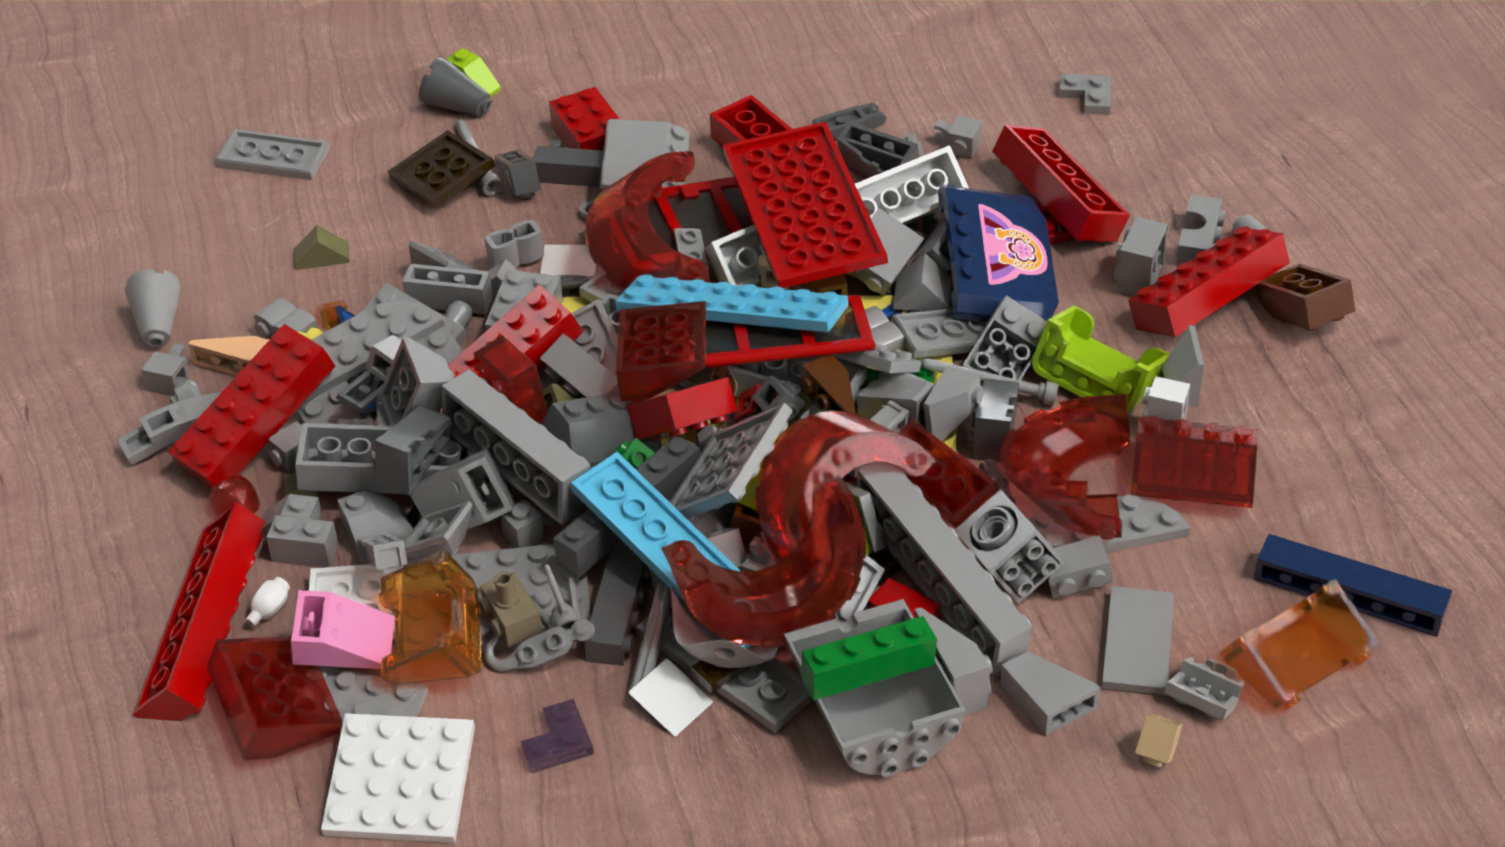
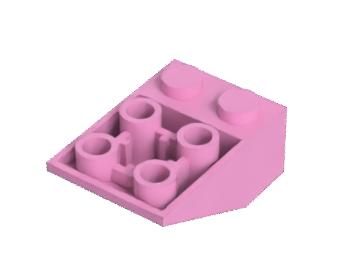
(339, 632)

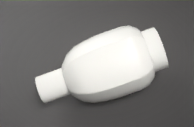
(267, 601)

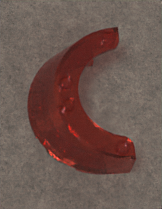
(620, 228)
(1057, 442)
(817, 451)
(788, 595)

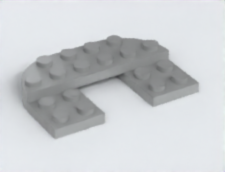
(351, 345)

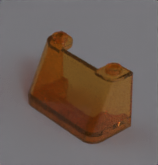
(433, 622)
(1302, 646)

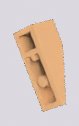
(225, 354)

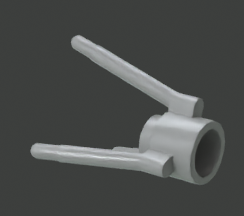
(562, 614)

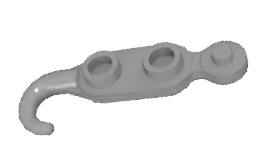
(541, 647)

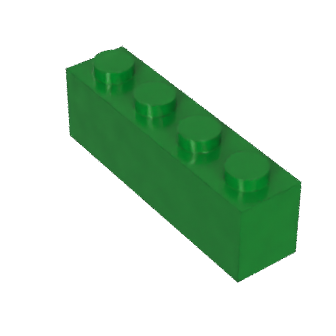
(868, 657)

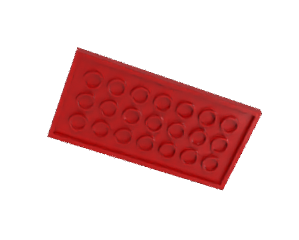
(804, 205)

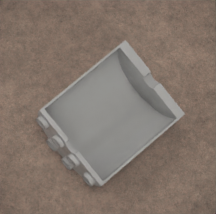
(890, 721)

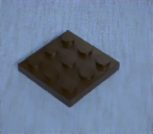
(441, 169)

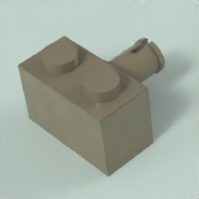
(510, 608)

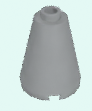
(153, 304)

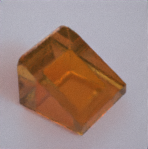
(328, 313)

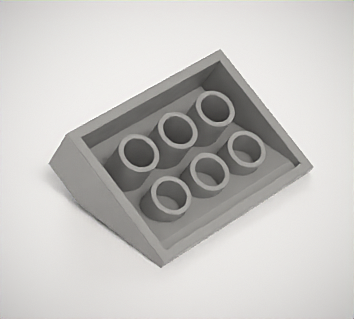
(635, 142)

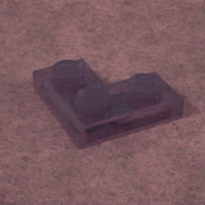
(564, 743)

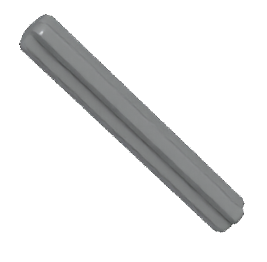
(653, 633)

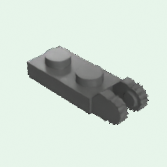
(864, 115)

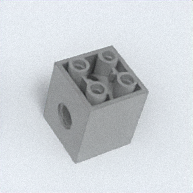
(1009, 546)

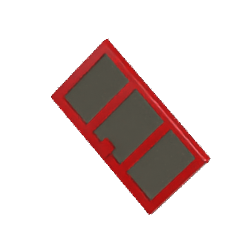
(704, 205)
(747, 343)

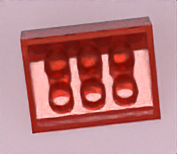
(659, 348)
(1195, 462)
(270, 699)

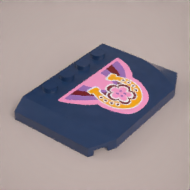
(996, 251)

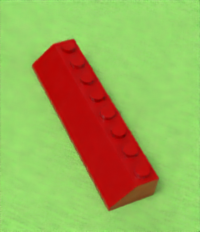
(200, 616)

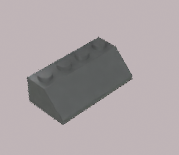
(594, 426)

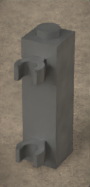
(568, 165)

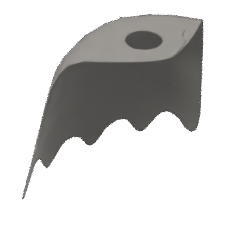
(708, 646)

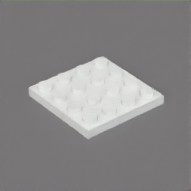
(399, 778)

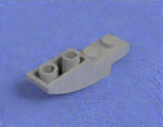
(163, 427)

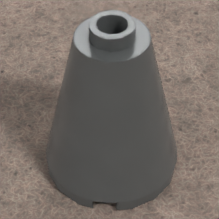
(453, 90)

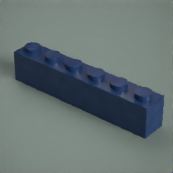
(1368, 587)

